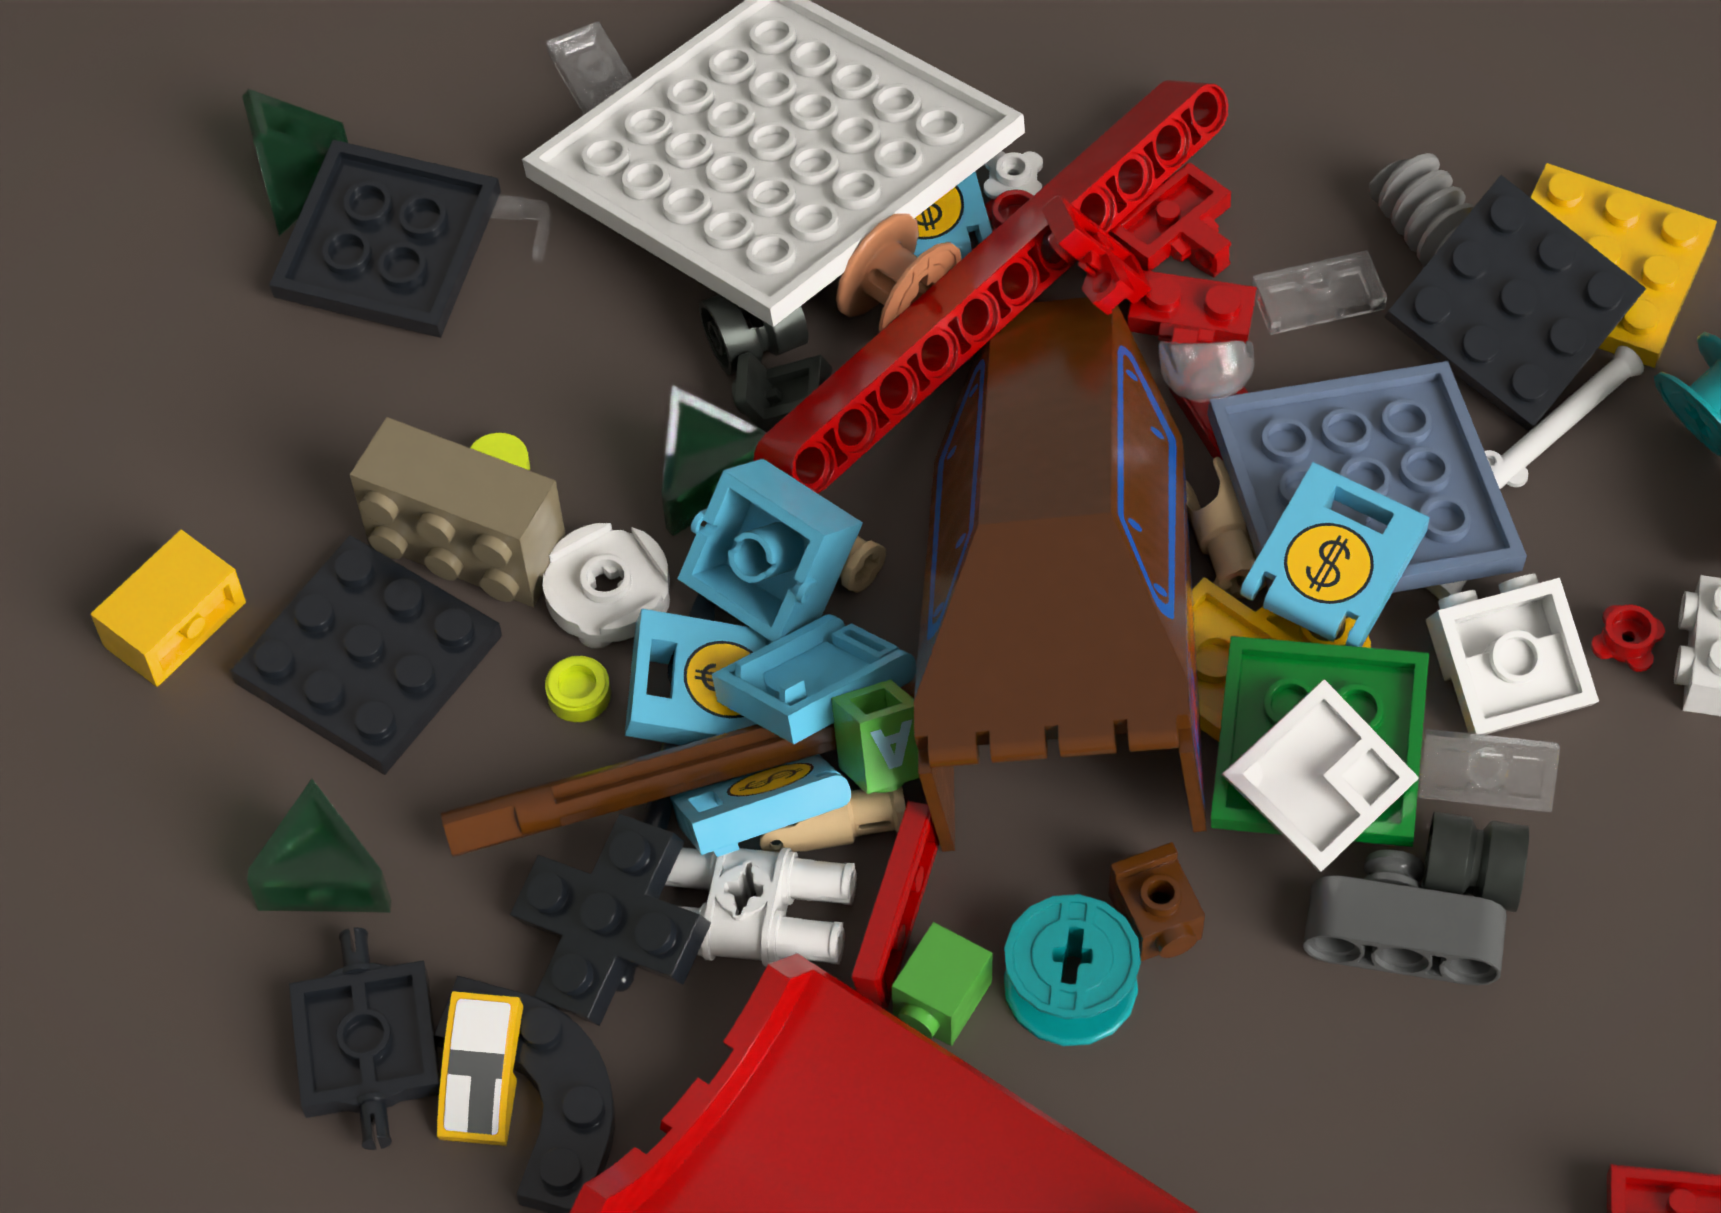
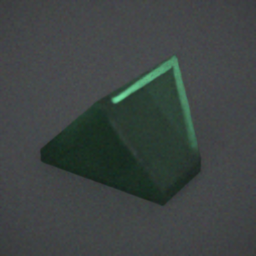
(289, 151)
(698, 449)
(316, 864)

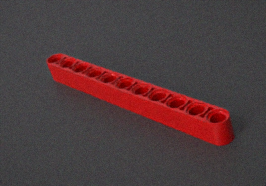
(988, 287)

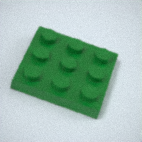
(1273, 675)

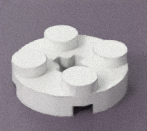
(610, 615)

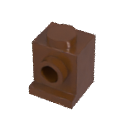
(1140, 884)

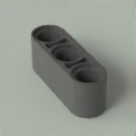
(1405, 930)

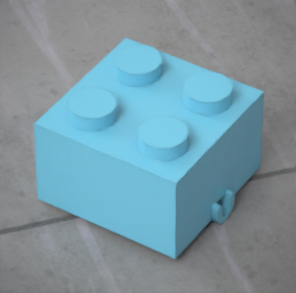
(768, 549)

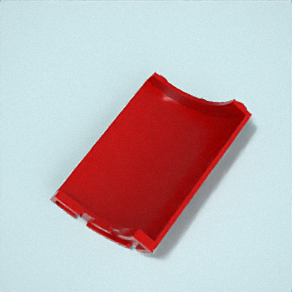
(858, 1115)

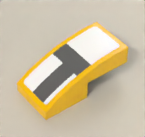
(478, 1068)

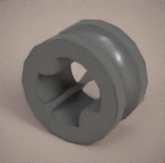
(1394, 868)

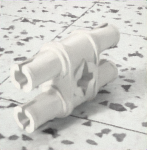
(763, 928)

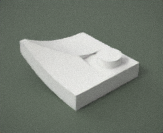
(1320, 775)

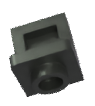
(774, 392)

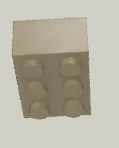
(458, 511)

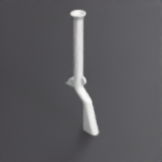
(1511, 466)

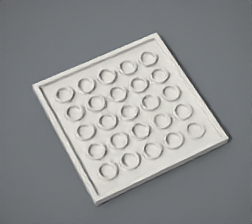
(772, 150)

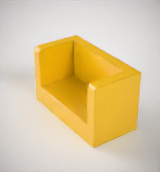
(168, 607)

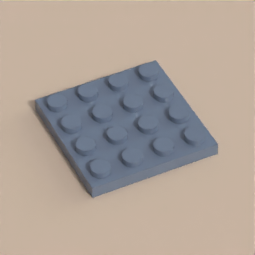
(1391, 433)

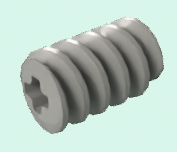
(1420, 203)

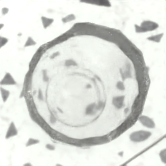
(1206, 369)

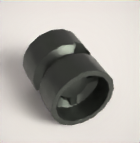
(731, 337)
(1475, 860)

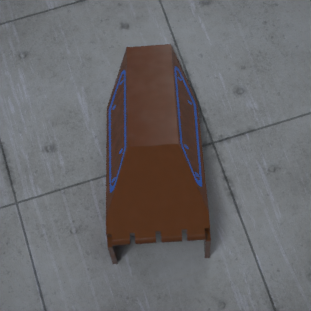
(1057, 561)

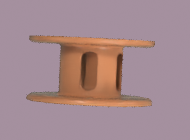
(889, 272)

